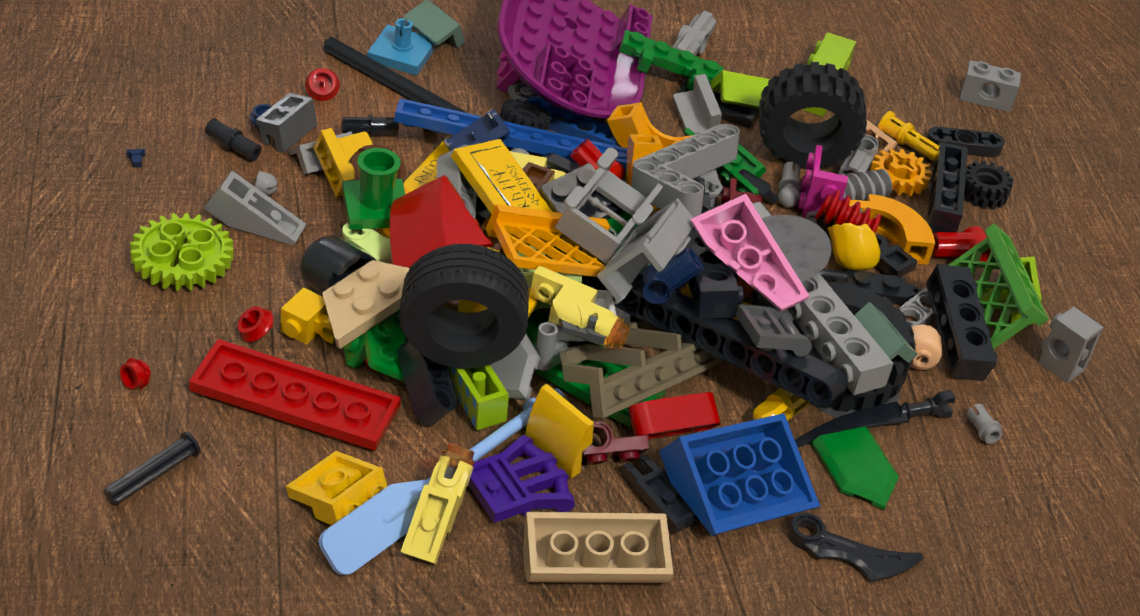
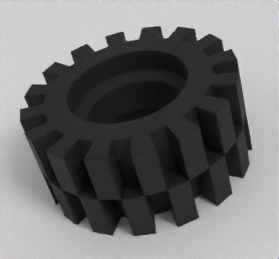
(525, 114)
(987, 185)

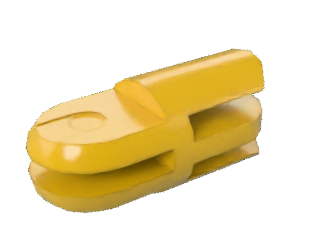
(779, 403)

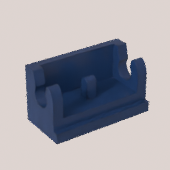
(485, 129)

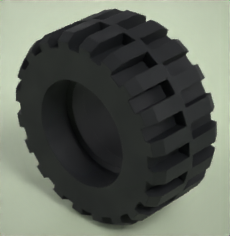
(807, 88)

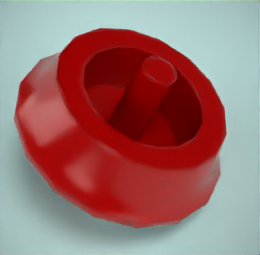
(322, 84)
(255, 323)

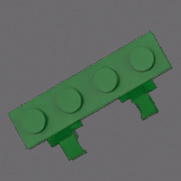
(667, 57)

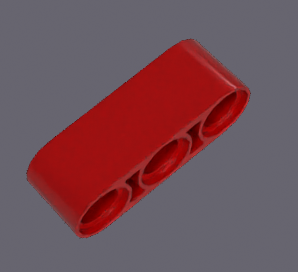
(674, 415)

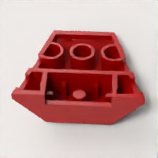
(429, 220)

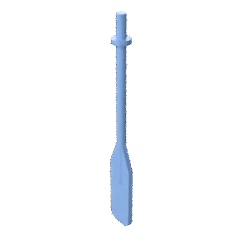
(389, 512)

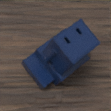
(136, 156)

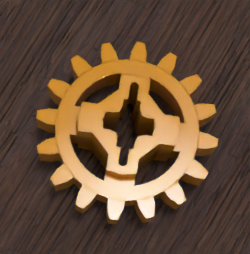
(905, 171)

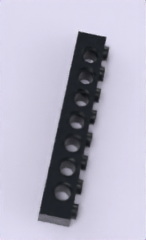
(716, 287)

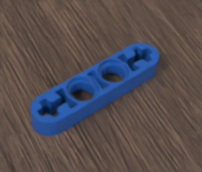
(598, 130)

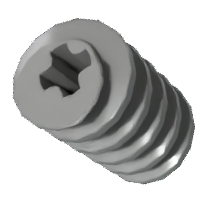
(866, 183)

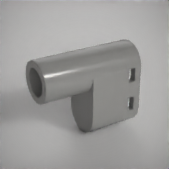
(548, 346)

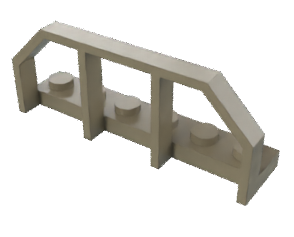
(643, 377)

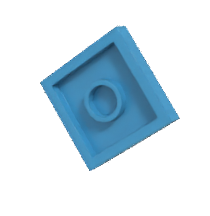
(401, 48)

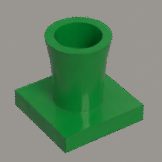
(371, 197)

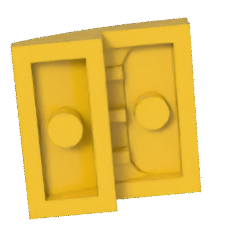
(559, 429)

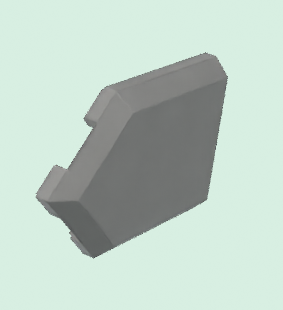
(517, 369)

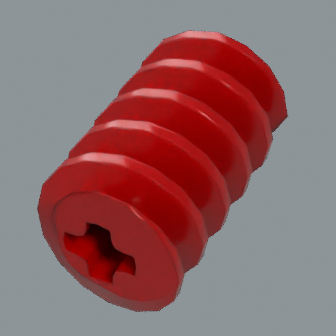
(843, 213)

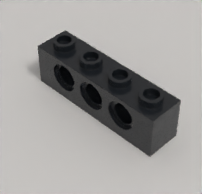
(947, 188)
(961, 322)

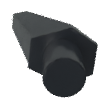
(763, 187)

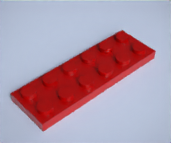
(295, 394)

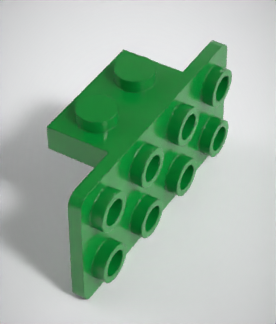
(379, 347)

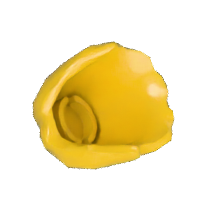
(854, 246)

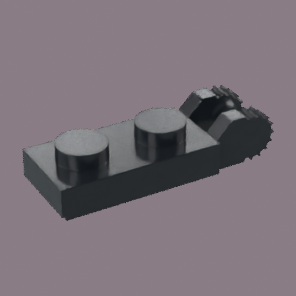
(659, 493)

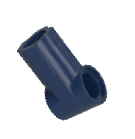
(676, 272)

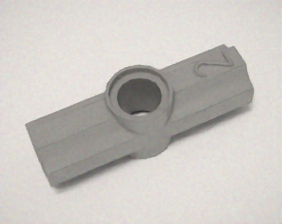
(696, 34)

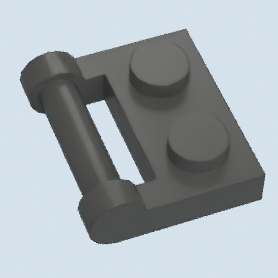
(772, 329)

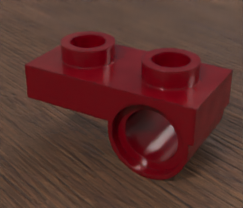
(625, 448)

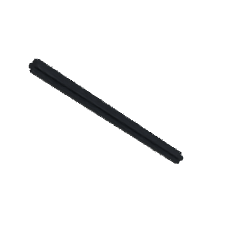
(389, 77)

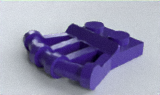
(505, 495)

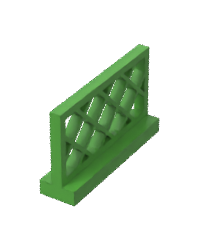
(1017, 282)

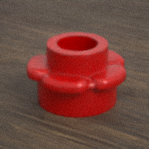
(135, 374)

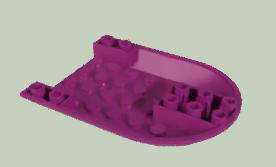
(572, 53)

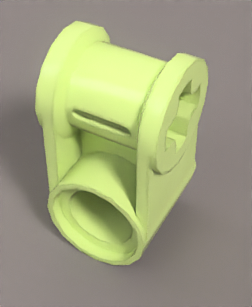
(369, 241)

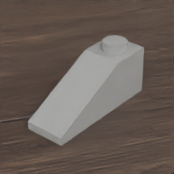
(250, 210)

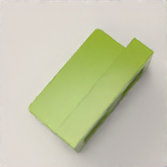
(739, 88)

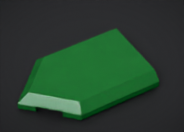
(857, 464)

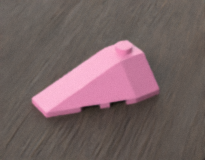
(746, 246)

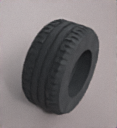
(471, 275)

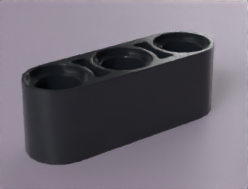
(427, 385)

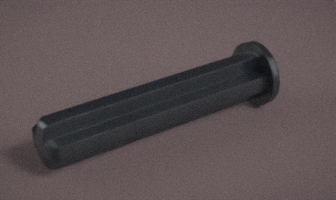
(152, 468)

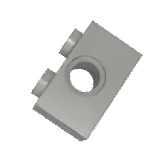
(996, 96)
(1070, 344)

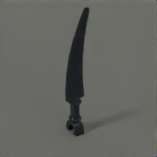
(883, 415)

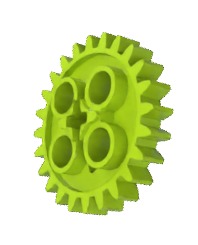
(200, 259)

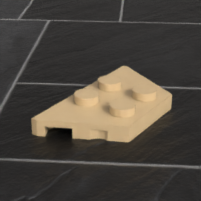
(363, 299)

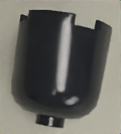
(330, 261)

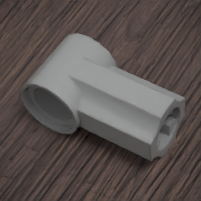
(862, 158)

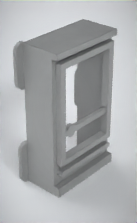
(589, 233)
(653, 242)

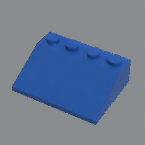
(740, 474)

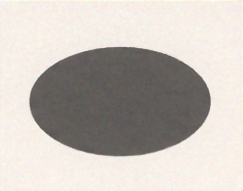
(801, 242)

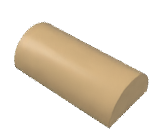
(597, 547)

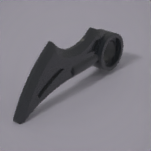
(871, 561)

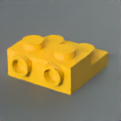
(337, 486)

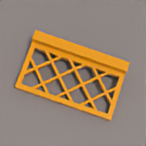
(536, 227)

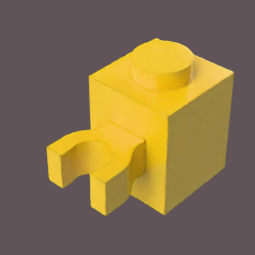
(306, 317)

